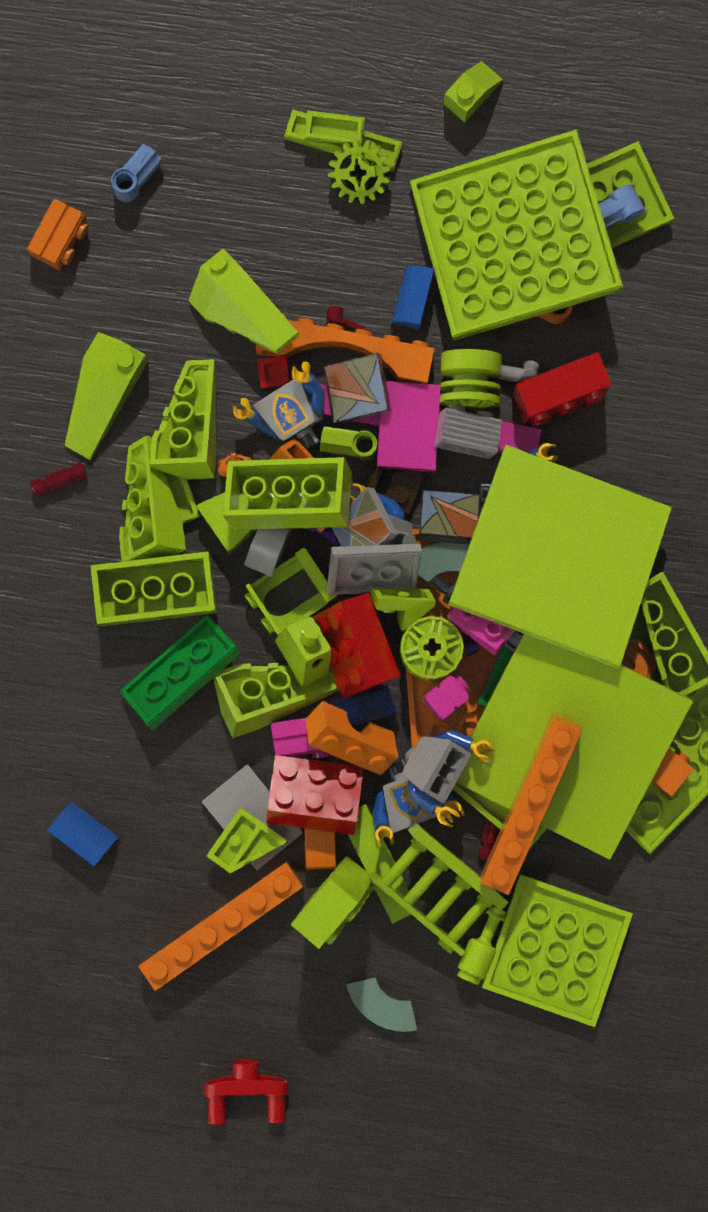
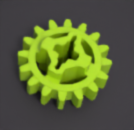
(372, 169)

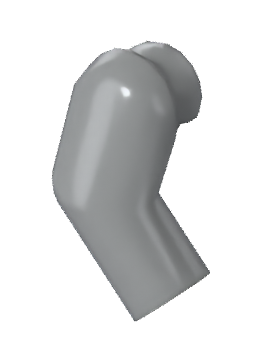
(518, 374)

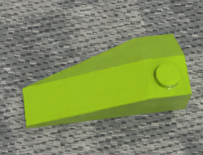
(233, 300)
(104, 383)
(187, 433)
(152, 518)
(263, 694)

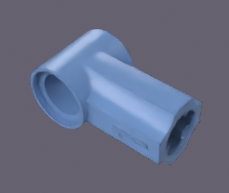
(137, 172)
(621, 206)

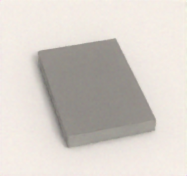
(363, 567)
(250, 793)

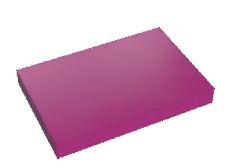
(410, 428)

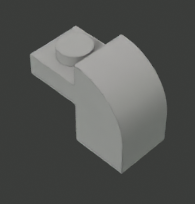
(267, 549)

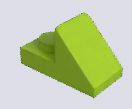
(409, 603)

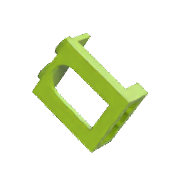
(262, 586)

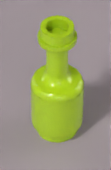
(479, 951)

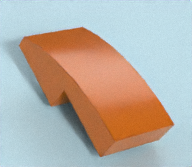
(319, 849)

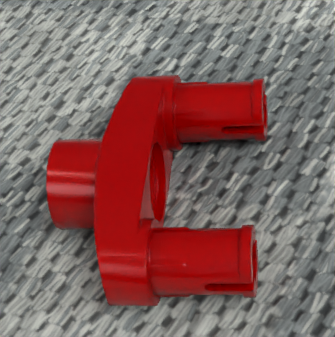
(246, 1081)

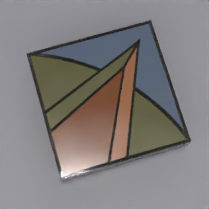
(357, 388)
(448, 516)

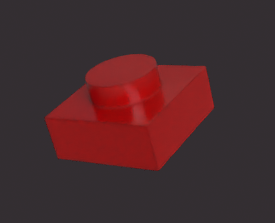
(273, 372)

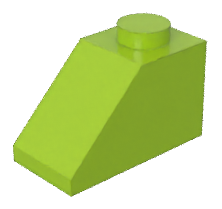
(471, 90)

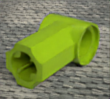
(345, 443)

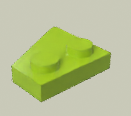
(244, 842)

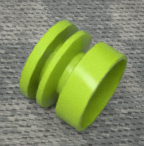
(470, 377)
(418, 661)

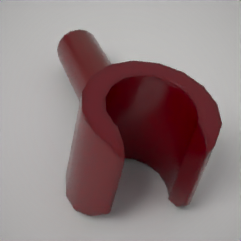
(335, 316)

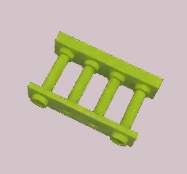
(443, 860)

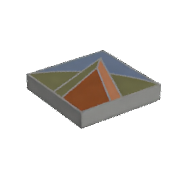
(366, 523)

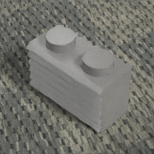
(468, 432)

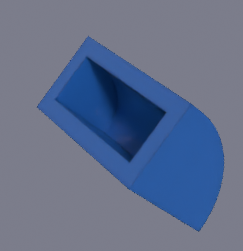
(412, 297)
(83, 834)

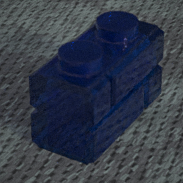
(367, 706)

